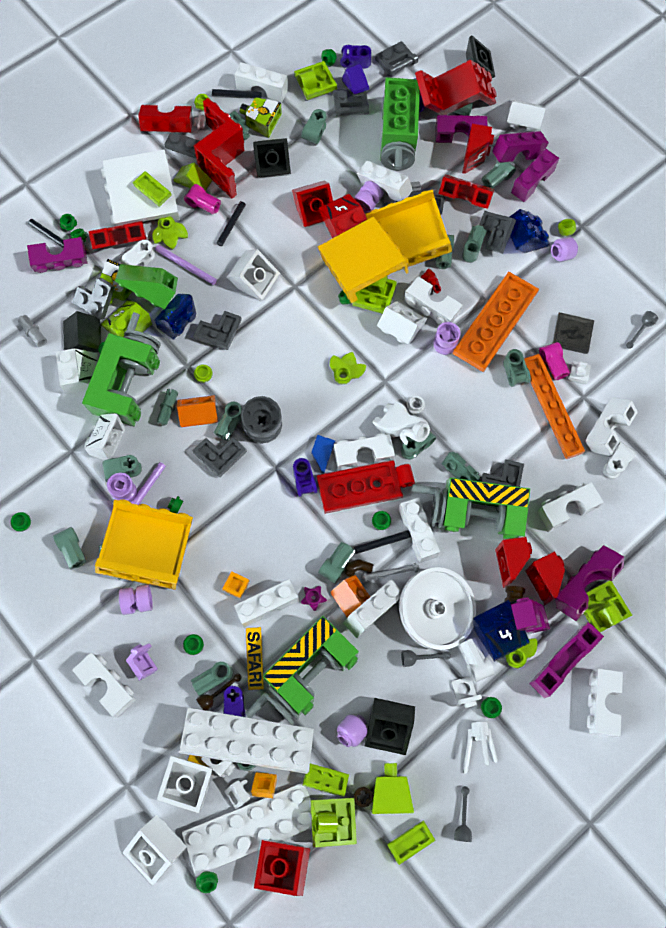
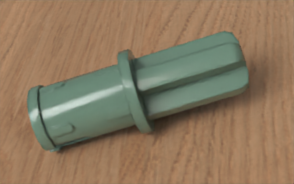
(167, 407)

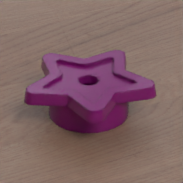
(307, 600)

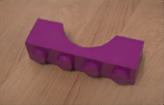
(603, 565)
(565, 660)

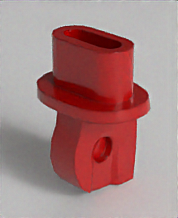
(430, 277)

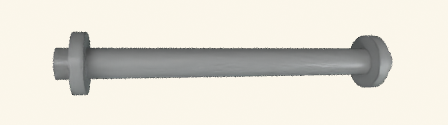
(415, 567)

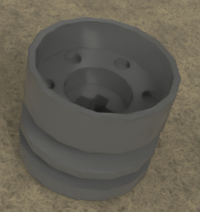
(261, 409)

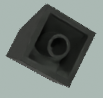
(390, 726)

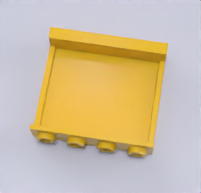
(415, 227)
(362, 256)
(144, 544)

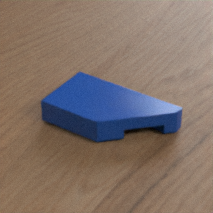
(322, 451)

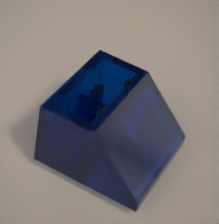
(528, 232)
(176, 315)

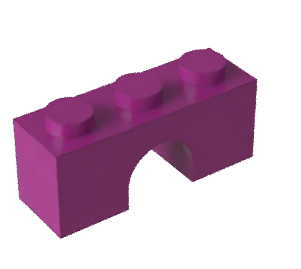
(448, 125)
(528, 143)
(538, 170)
(72, 255)
(530, 616)

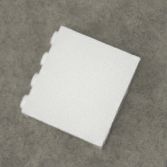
(128, 202)

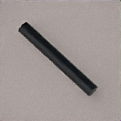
(236, 93)
(231, 223)
(46, 232)
(382, 542)

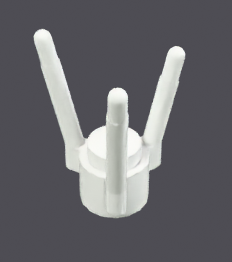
(482, 733)

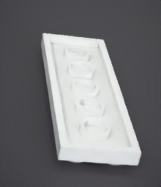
(247, 740)
(245, 828)

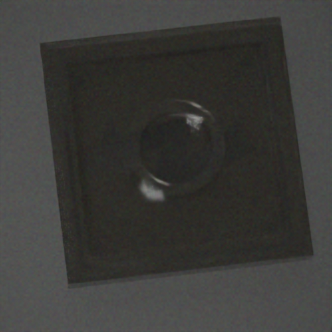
(573, 332)

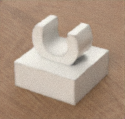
(579, 372)
(237, 794)

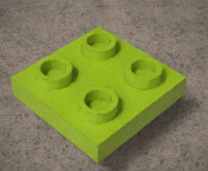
(315, 80)
(376, 296)
(606, 607)
(333, 822)

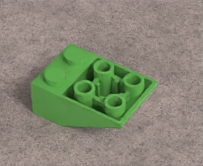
(148, 283)

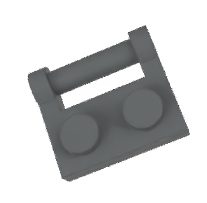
(394, 55)
(349, 103)

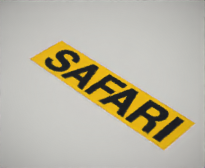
(254, 658)

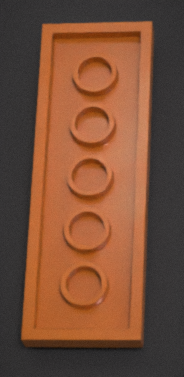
(495, 321)

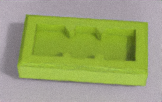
(152, 188)
(326, 780)
(411, 842)

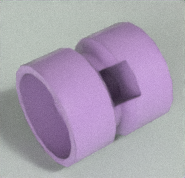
(369, 196)
(446, 338)
(122, 487)
(137, 599)

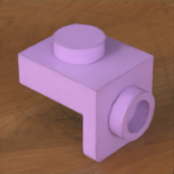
(141, 662)

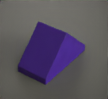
(355, 79)

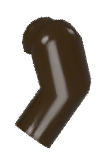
(357, 565)

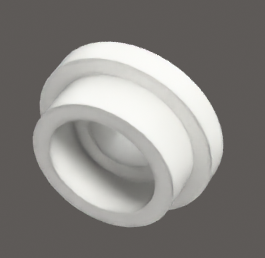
(199, 121)
(418, 400)

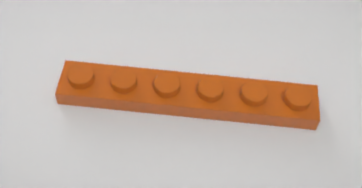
(553, 407)

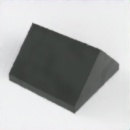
(480, 54)
(271, 157)
(82, 332)

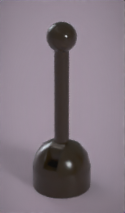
(206, 701)

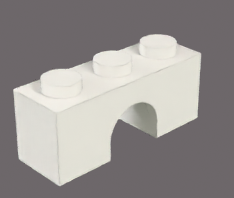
(272, 82)
(394, 183)
(418, 296)
(616, 413)
(379, 447)
(583, 497)
(420, 530)
(275, 598)
(373, 608)
(118, 696)
(601, 720)

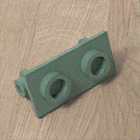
(457, 467)

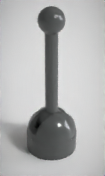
(648, 320)
(409, 657)
(463, 832)

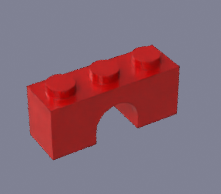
(175, 121)
(472, 192)
(117, 235)

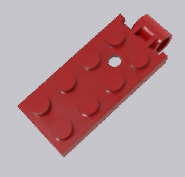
(355, 486)

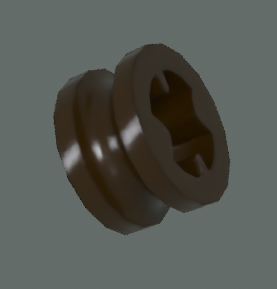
(368, 801)

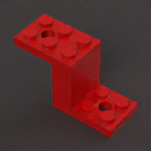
(456, 88)
(220, 147)

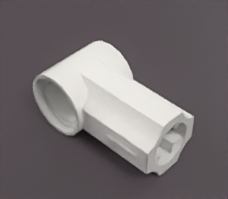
(477, 665)

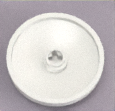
(437, 608)

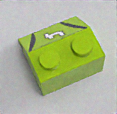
(119, 320)

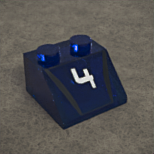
(498, 631)

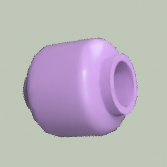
(564, 249)
(352, 730)

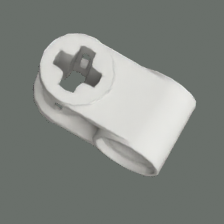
(139, 256)
(619, 460)

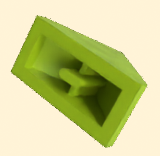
(192, 174)

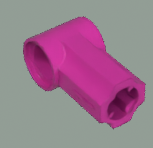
(198, 197)
(553, 356)

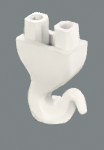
(401, 424)

